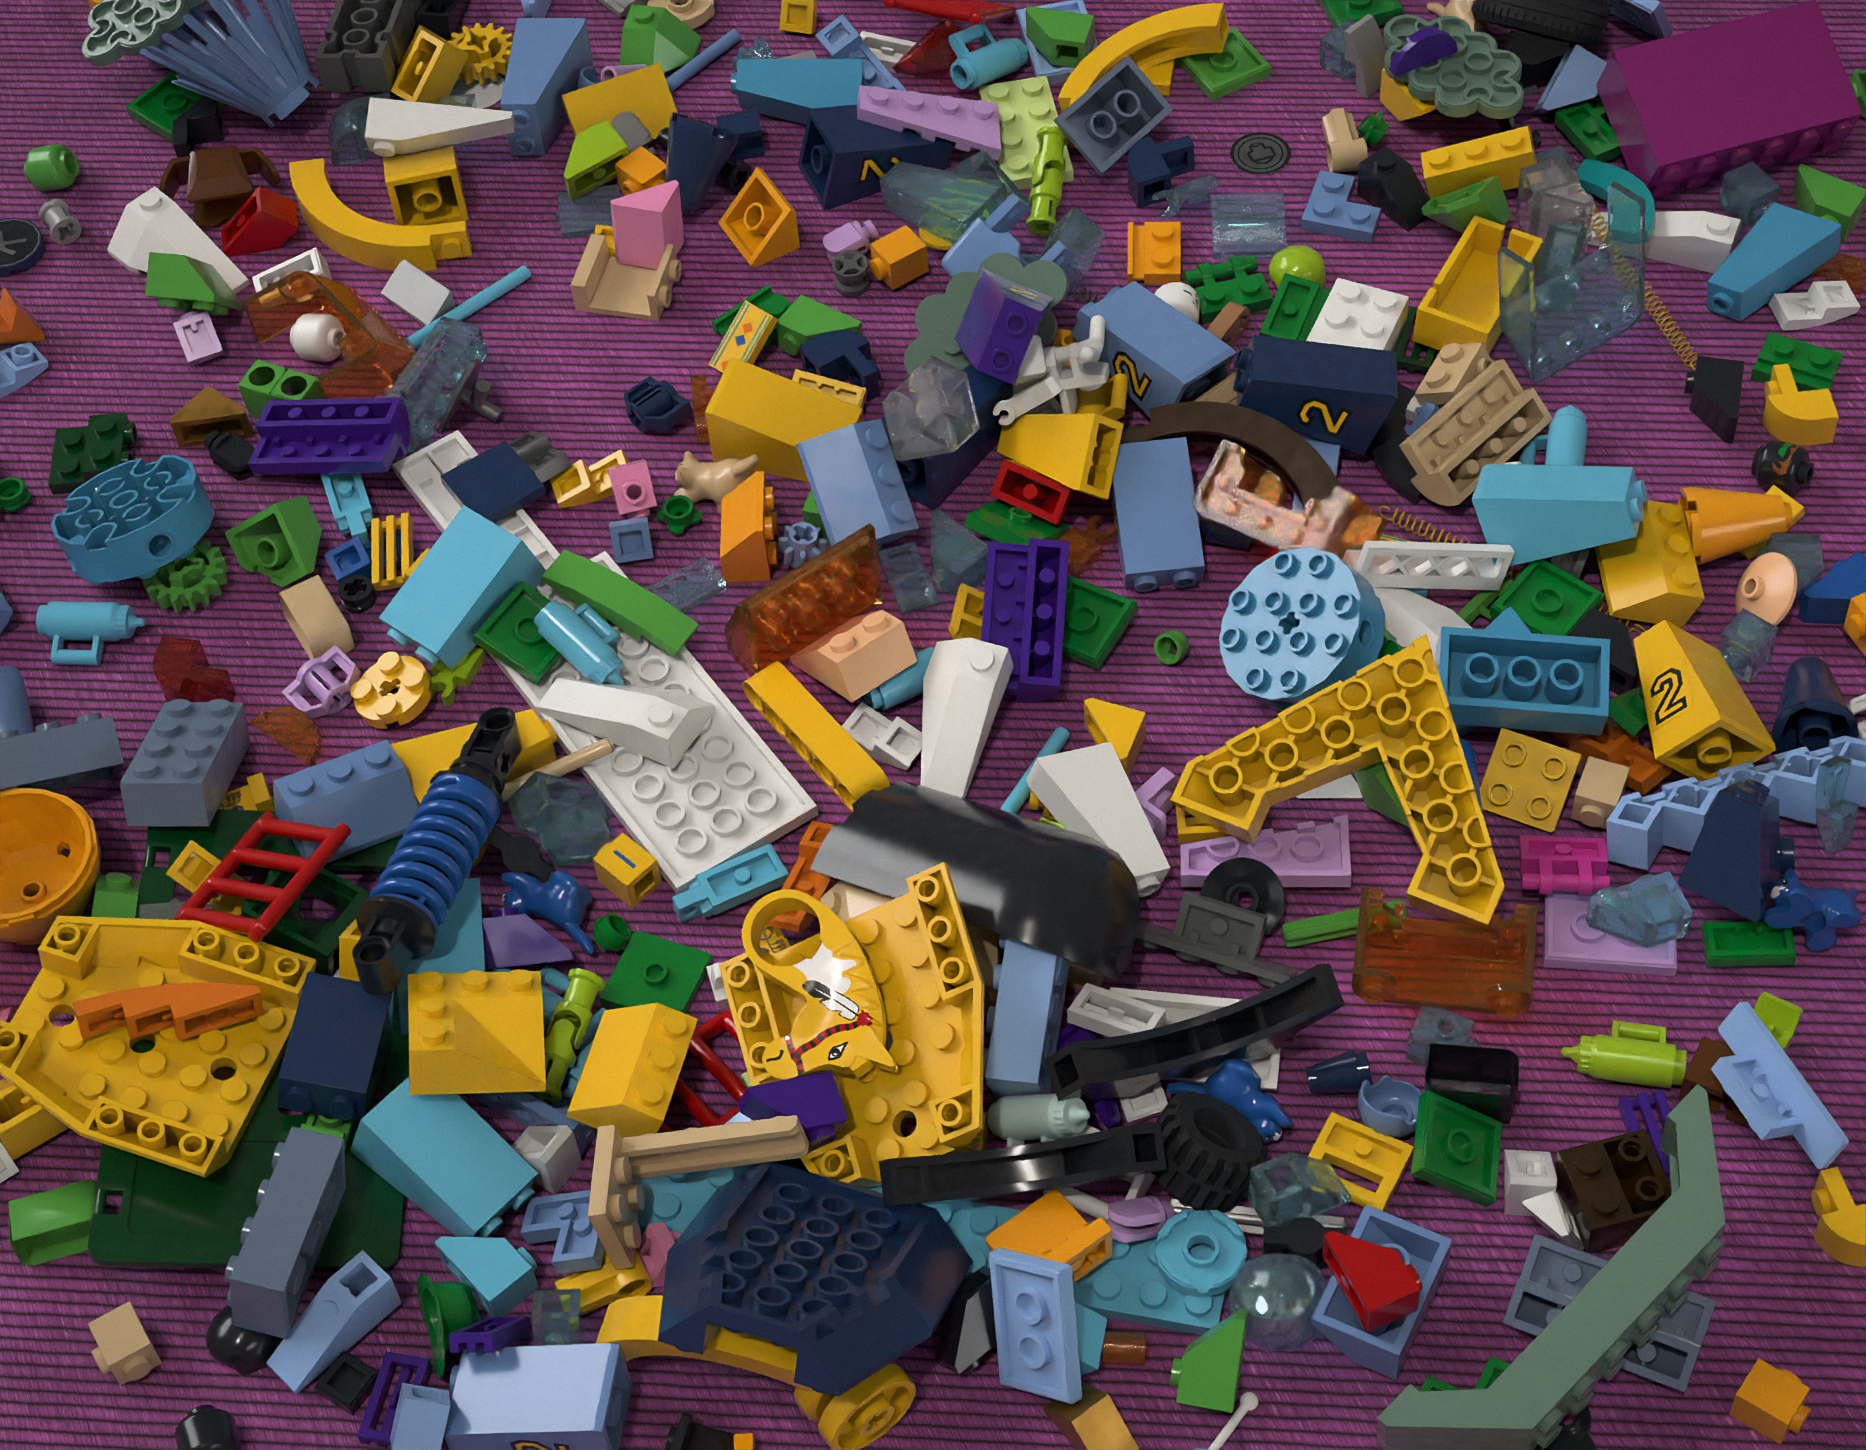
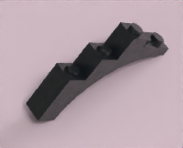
(1196, 1045)

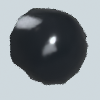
(239, 1347)

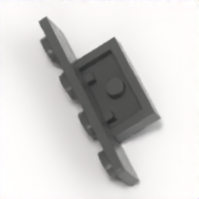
(1218, 934)

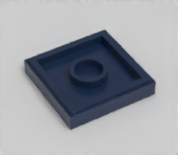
(494, 483)

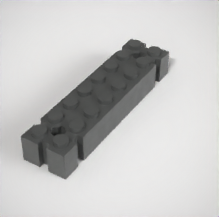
(365, 44)

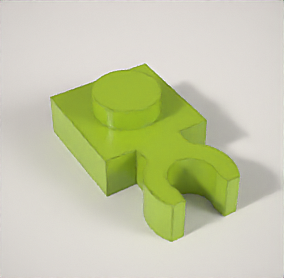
(461, 675)

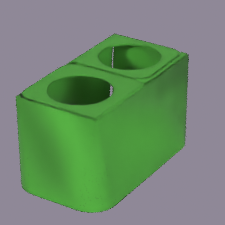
(271, 377)
(52, 1222)

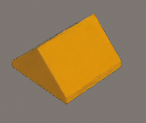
(761, 221)

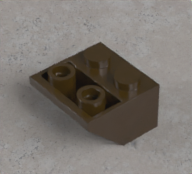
(1611, 1188)

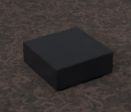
(347, 1383)

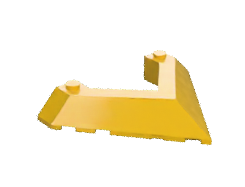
(1384, 715)

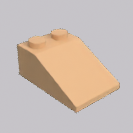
(858, 654)

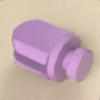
(850, 238)
(1138, 1218)

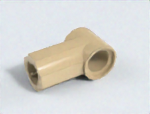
(1344, 146)

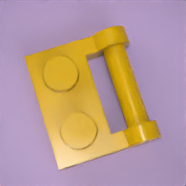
(1366, 1155)

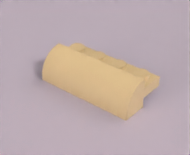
(1474, 429)

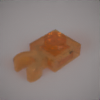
(1843, 269)
(701, 397)
(1087, 546)

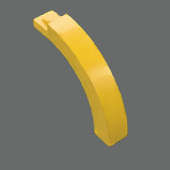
(1149, 43)
(369, 240)
(636, 1323)

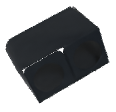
(1457, 1064)

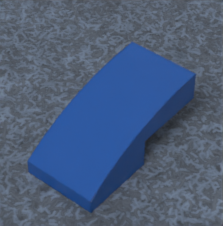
(355, 558)

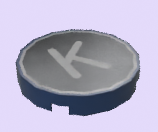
(19, 245)

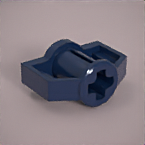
(655, 405)

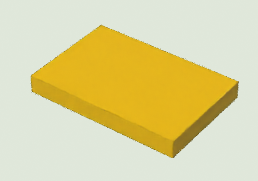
(638, 92)

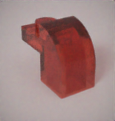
(184, 672)

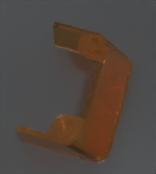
(371, 347)

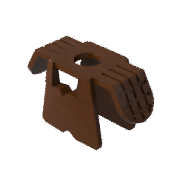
(217, 180)

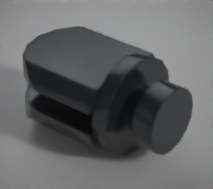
(230, 453)

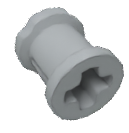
(63, 226)

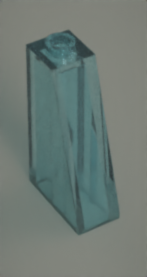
(939, 199)

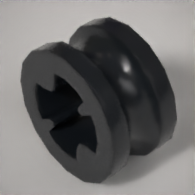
(351, 586)

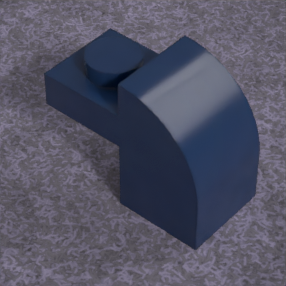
(1154, 165)
(842, 357)

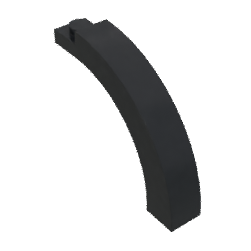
(1023, 1168)

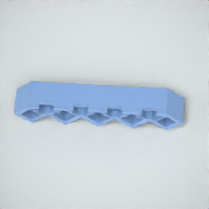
(1678, 813)

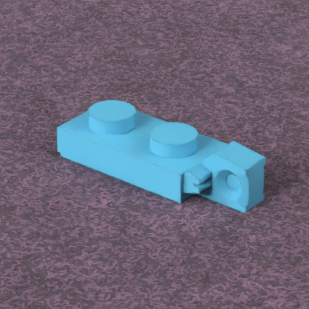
(349, 503)
(731, 884)

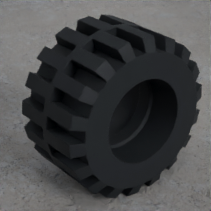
(1208, 1151)

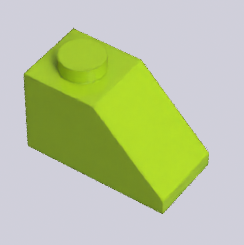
(593, 159)

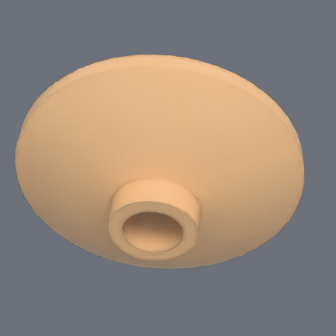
(1768, 587)

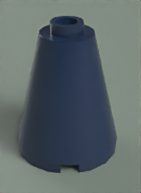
(696, 157)
(1811, 708)

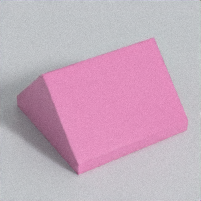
(646, 224)

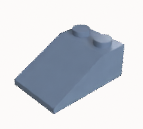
(1113, 115)

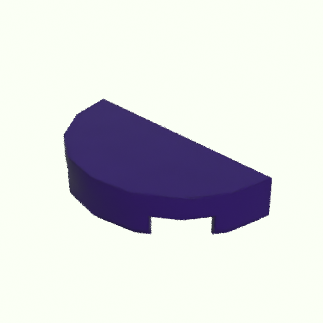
(1423, 48)

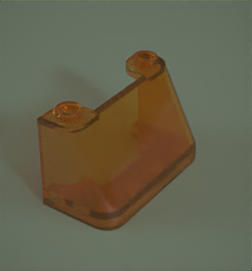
(1249, 501)
(1444, 961)

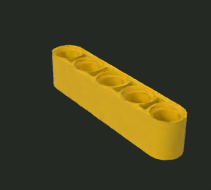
(814, 734)

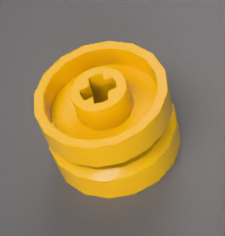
(861, 1412)

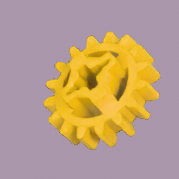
(487, 49)

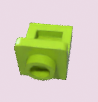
(1779, 1017)

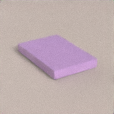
(1575, 945)

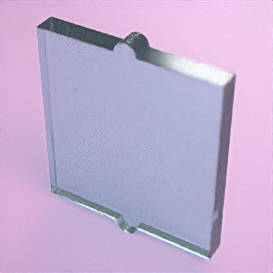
(583, 213)

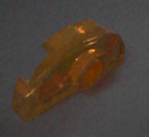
(293, 731)

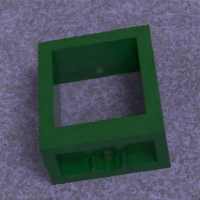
(328, 888)

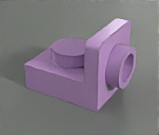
(198, 337)
(1155, 800)

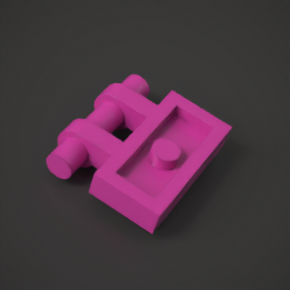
(1563, 864)

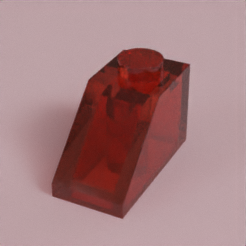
(931, 54)

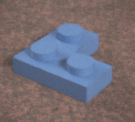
(1334, 215)
(567, 1221)

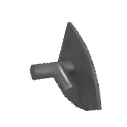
(474, 399)

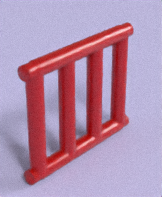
(966, 11)
(279, 898)
(717, 1069)

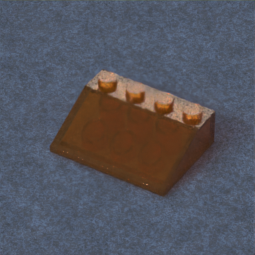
(806, 603)

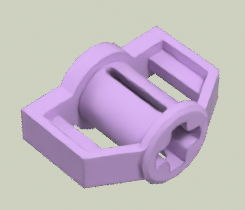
(315, 674)

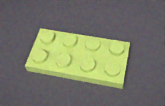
(1023, 110)

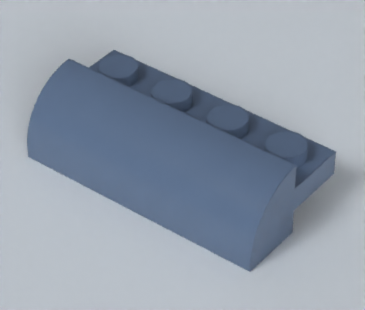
(1559, 1272)

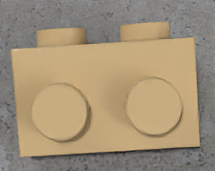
(1452, 372)

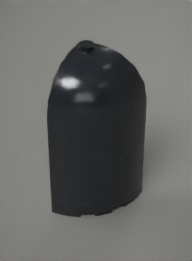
(1005, 868)

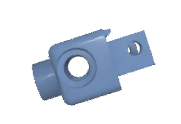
(992, 237)

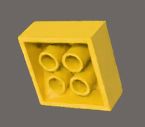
(476, 1032)

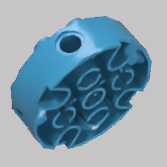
(133, 519)
(1300, 626)

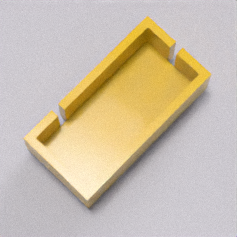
(1466, 292)

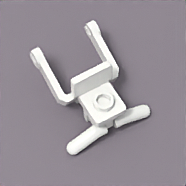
(1061, 378)

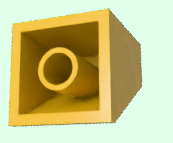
(425, 187)

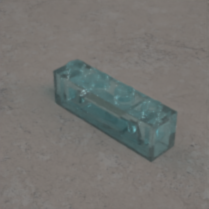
(433, 378)

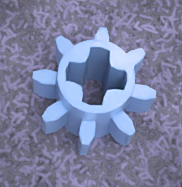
(800, 543)

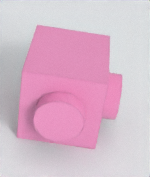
(632, 488)

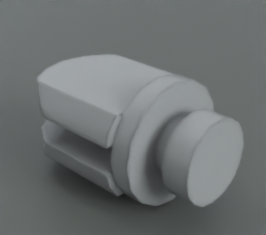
(632, 131)

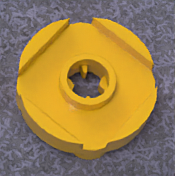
(392, 672)

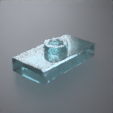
(690, 585)

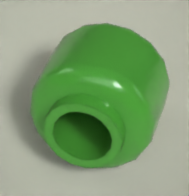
(51, 167)

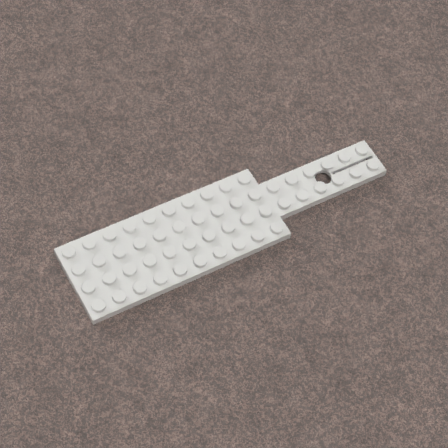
(728, 785)

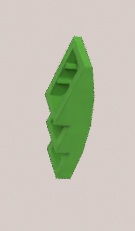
(620, 601)

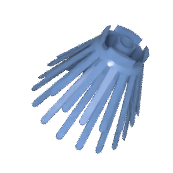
(242, 69)

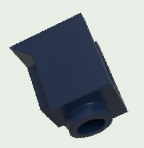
(748, 127)

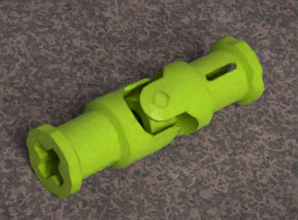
(1047, 180)
(562, 1035)

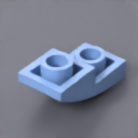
(19, 366)

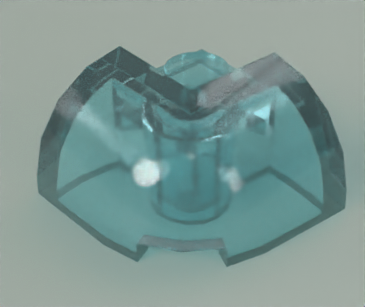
(348, 129)

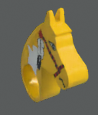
(844, 1009)

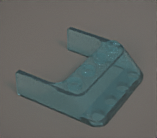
(1582, 304)

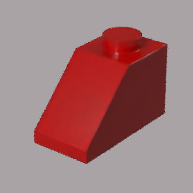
(260, 224)
(1031, 491)
(1372, 1279)

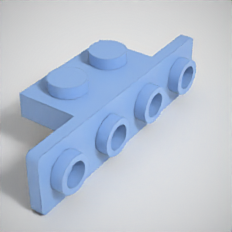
(1773, 1090)

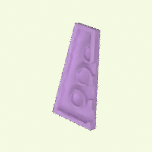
(932, 116)
(1299, 857)

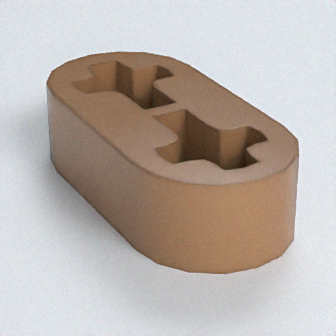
(1230, 323)

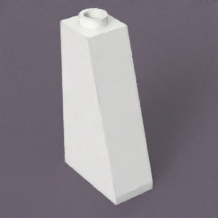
(1095, 798)

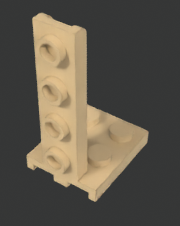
(624, 1162)

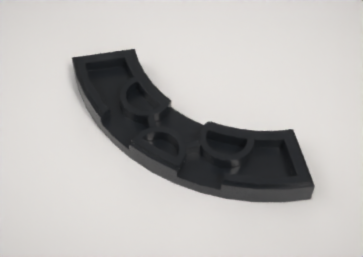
(1387, 453)

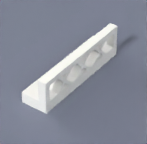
(1431, 564)

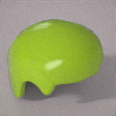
(1300, 262)

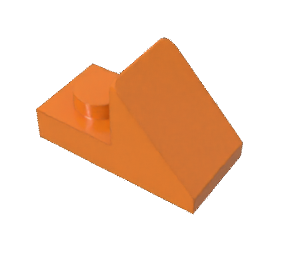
(17, 321)

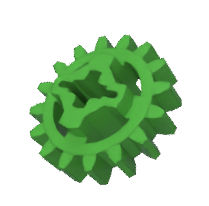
(189, 579)

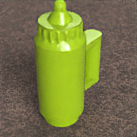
(1630, 1055)

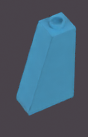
(795, 86)
(1771, 259)

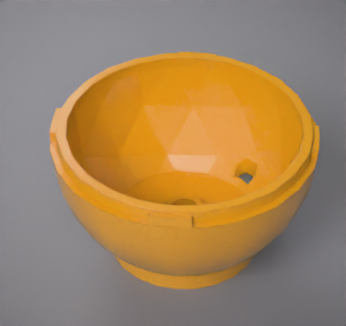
(32, 835)

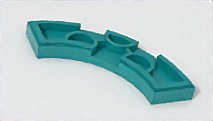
(1596, 177)

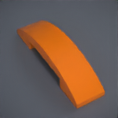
(804, 879)

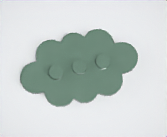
(131, 26)
(1464, 82)
(941, 314)

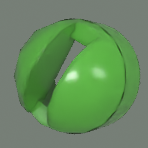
(1167, 643)

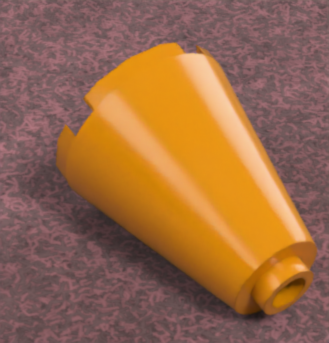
(1731, 520)

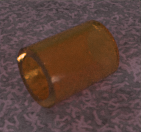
(1124, 1348)

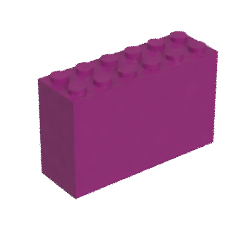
(1728, 97)

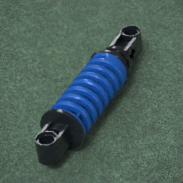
(435, 854)

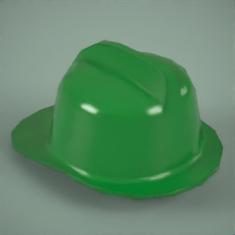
(444, 1310)

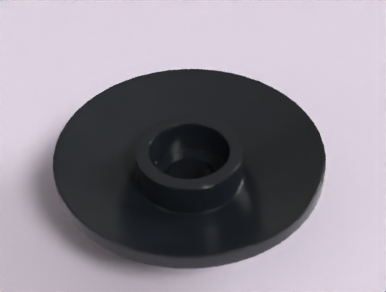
(1249, 875)

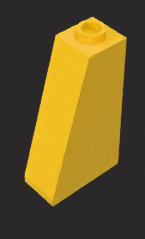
(1066, 447)
(437, 751)

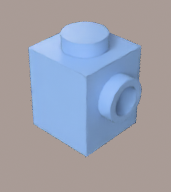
(420, 1418)

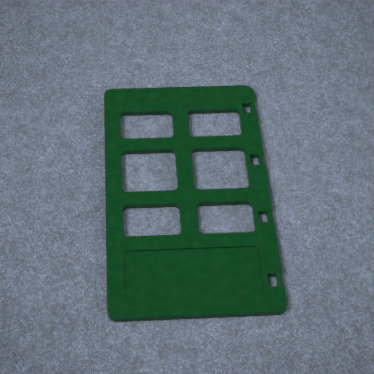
(197, 1220)

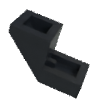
(197, 125)

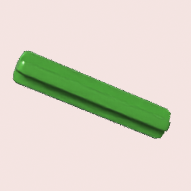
(1325, 926)

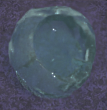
(1281, 1300)

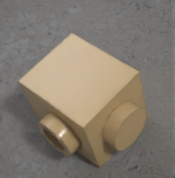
(1599, 791)
(123, 1345)

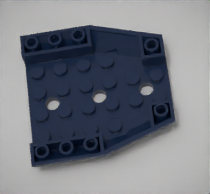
(812, 1272)

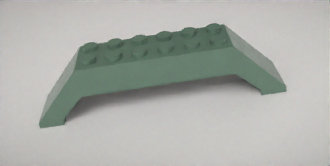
(1595, 1326)

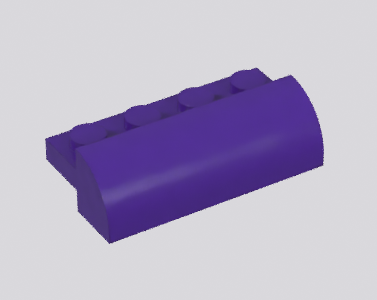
(331, 436)
(1027, 613)

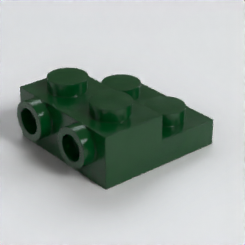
(89, 450)

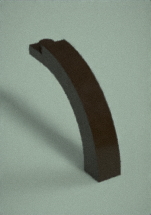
(1255, 432)

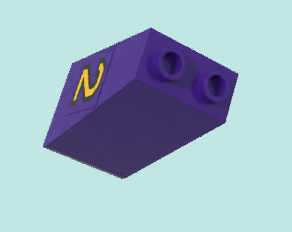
(1001, 325)

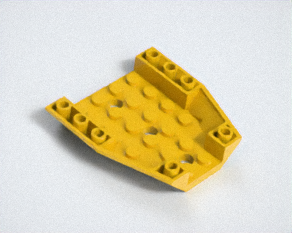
(931, 1010)
(162, 1099)

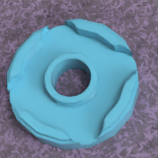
(1194, 1275)

